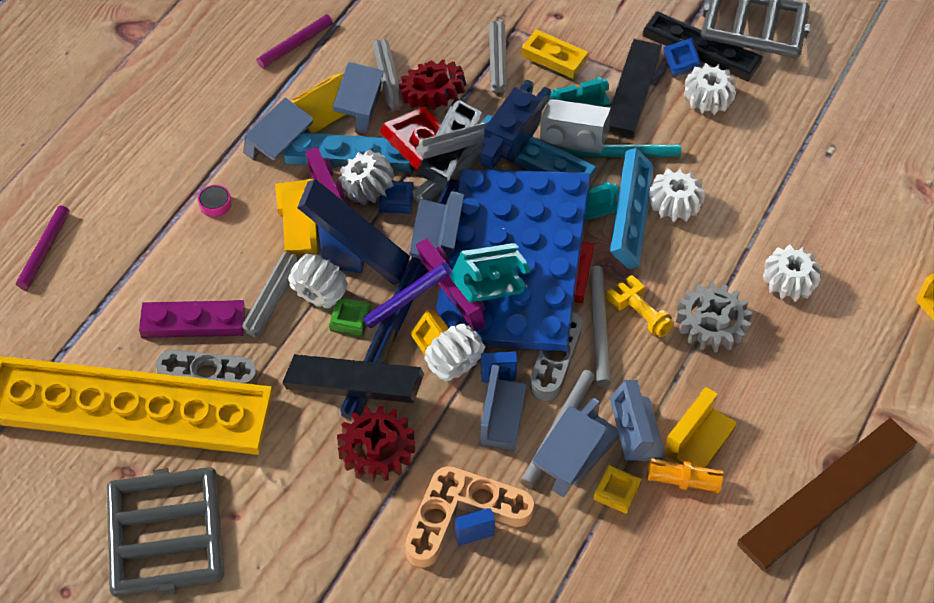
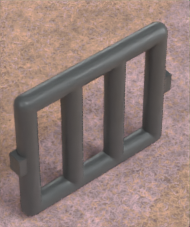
(766, 41)
(211, 541)

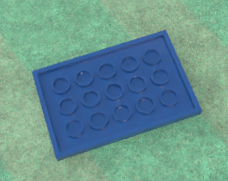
(546, 221)

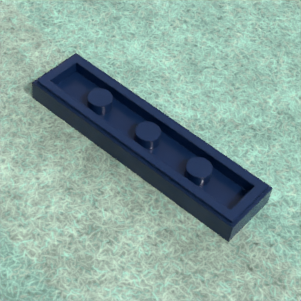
(353, 231)

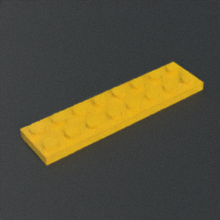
(133, 405)

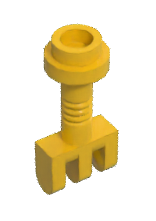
(630, 294)

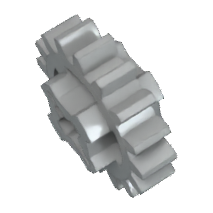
(713, 317)

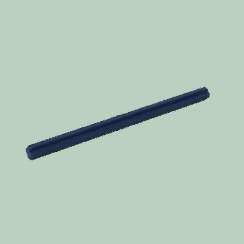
(391, 325)

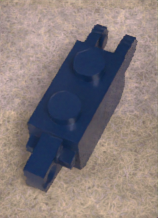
(513, 124)

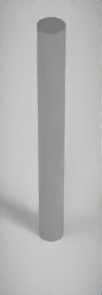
(600, 326)
(575, 398)

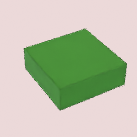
(349, 316)

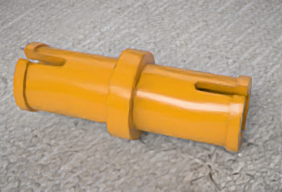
(685, 475)

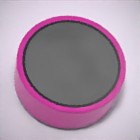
(214, 200)

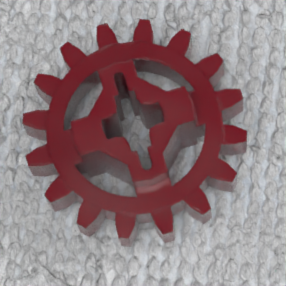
(432, 84)
(392, 448)

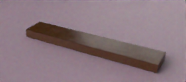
(826, 494)

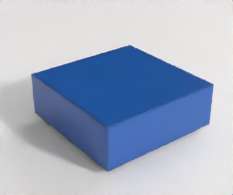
(682, 57)
(397, 198)
(505, 360)
(474, 526)

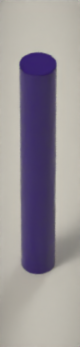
(407, 295)

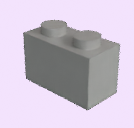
(575, 126)

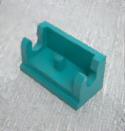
(489, 272)

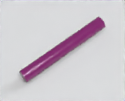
(294, 41)
(42, 247)

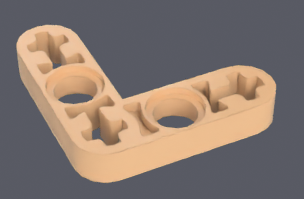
(461, 497)

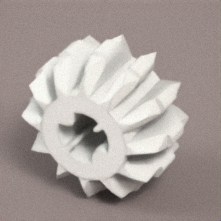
(710, 89)
(366, 177)
(676, 195)
(792, 273)
(318, 280)
(454, 352)

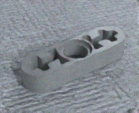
(198, 360)
(558, 368)

